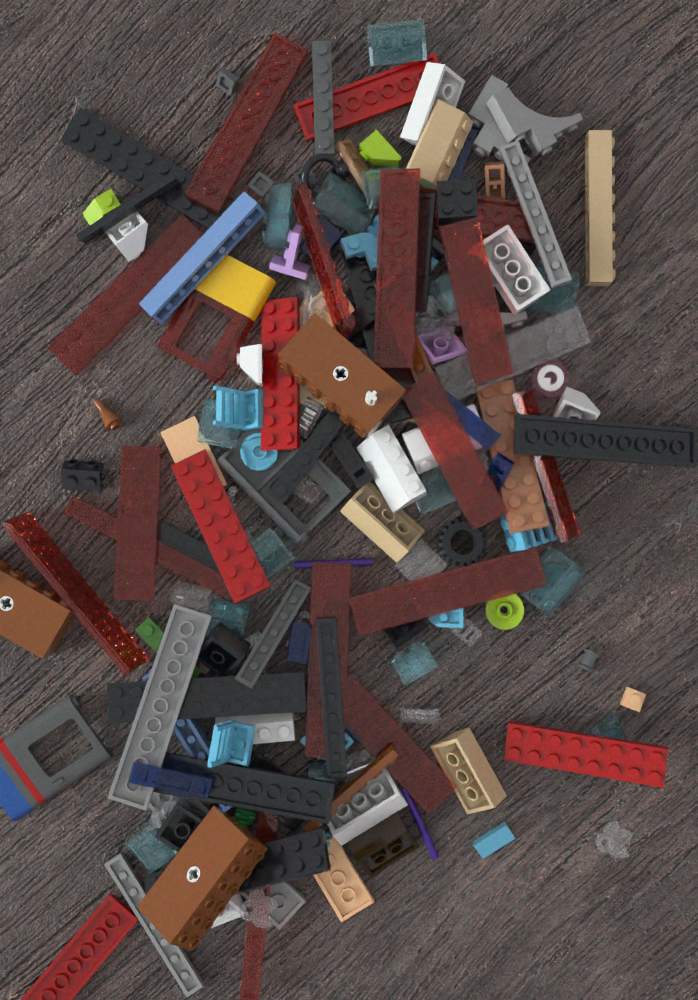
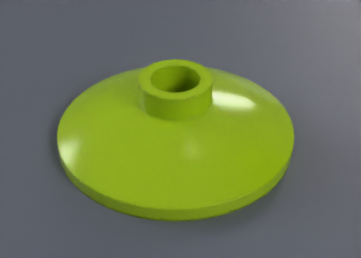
(511, 618)

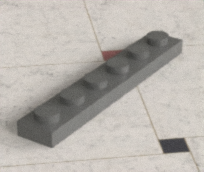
(323, 97)
(273, 634)

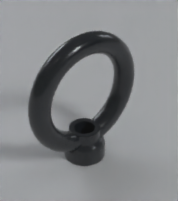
(339, 169)

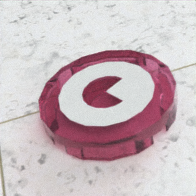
(550, 378)

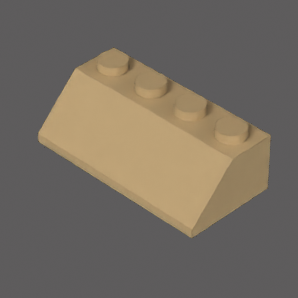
(440, 144)
(372, 515)
(469, 771)

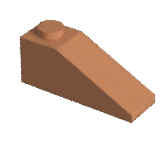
(495, 179)

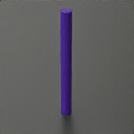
(354, 562)
(420, 824)

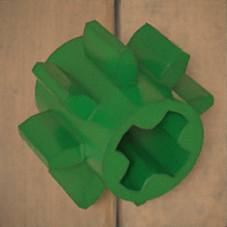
(245, 816)

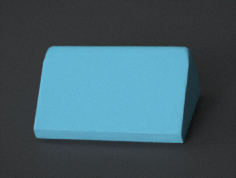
(493, 840)

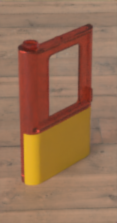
(233, 291)

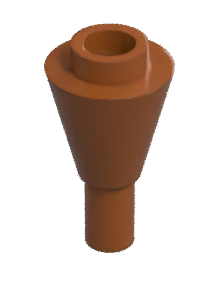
(110, 419)

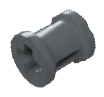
(589, 660)

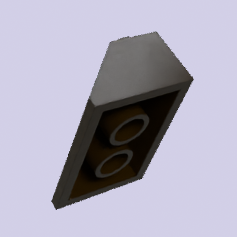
(383, 844)

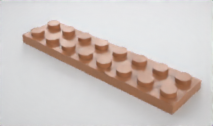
(521, 489)

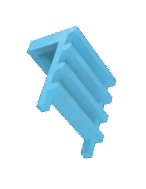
(247, 408)
(526, 539)
(231, 743)

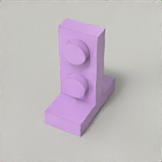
(289, 263)

